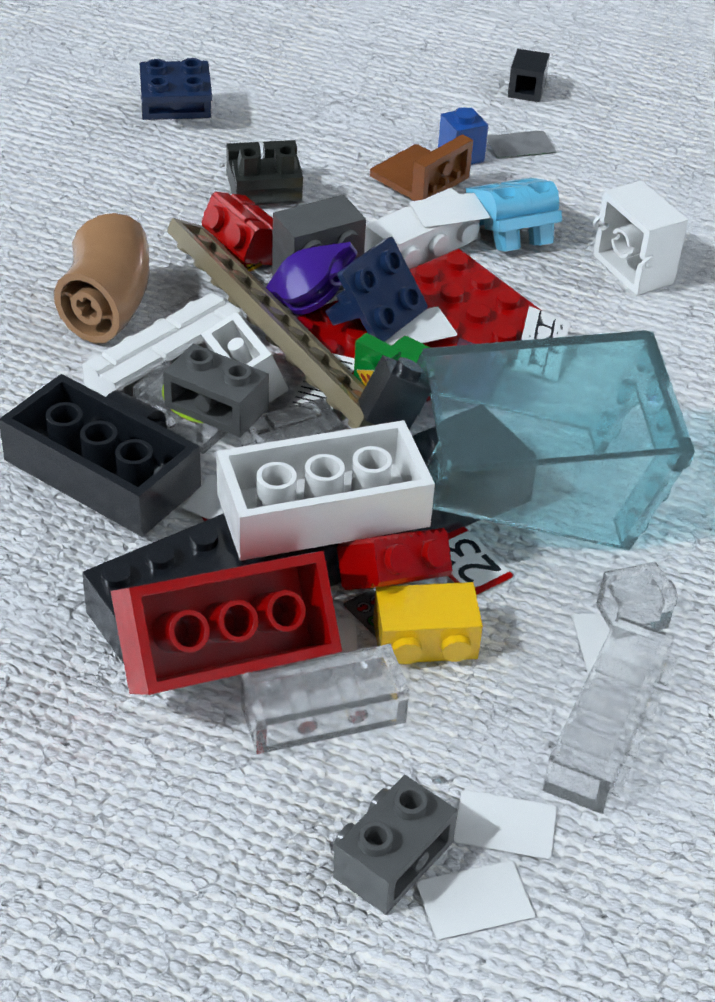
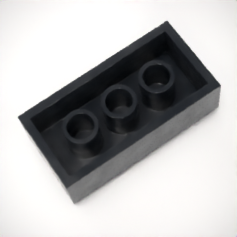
(101, 454)

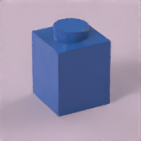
(465, 122)

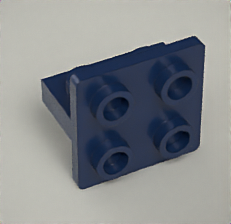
(175, 89)
(378, 292)

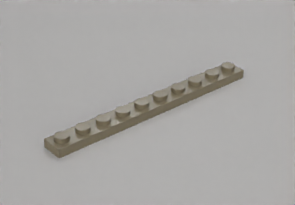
(273, 318)

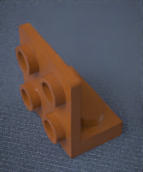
(424, 172)

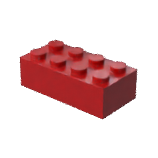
(225, 623)

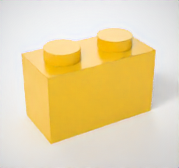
(428, 621)

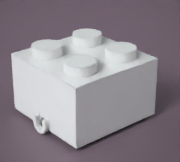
(639, 237)

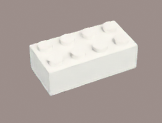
(323, 489)

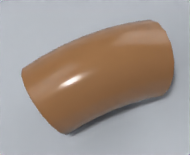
(105, 277)

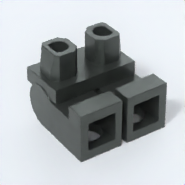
(268, 179)

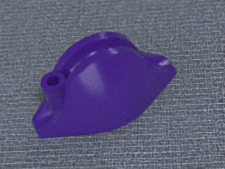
(310, 276)

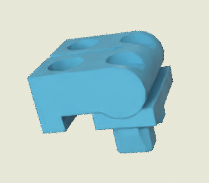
(520, 205)

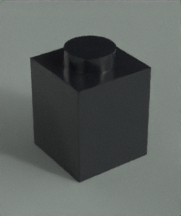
(528, 75)
(394, 392)

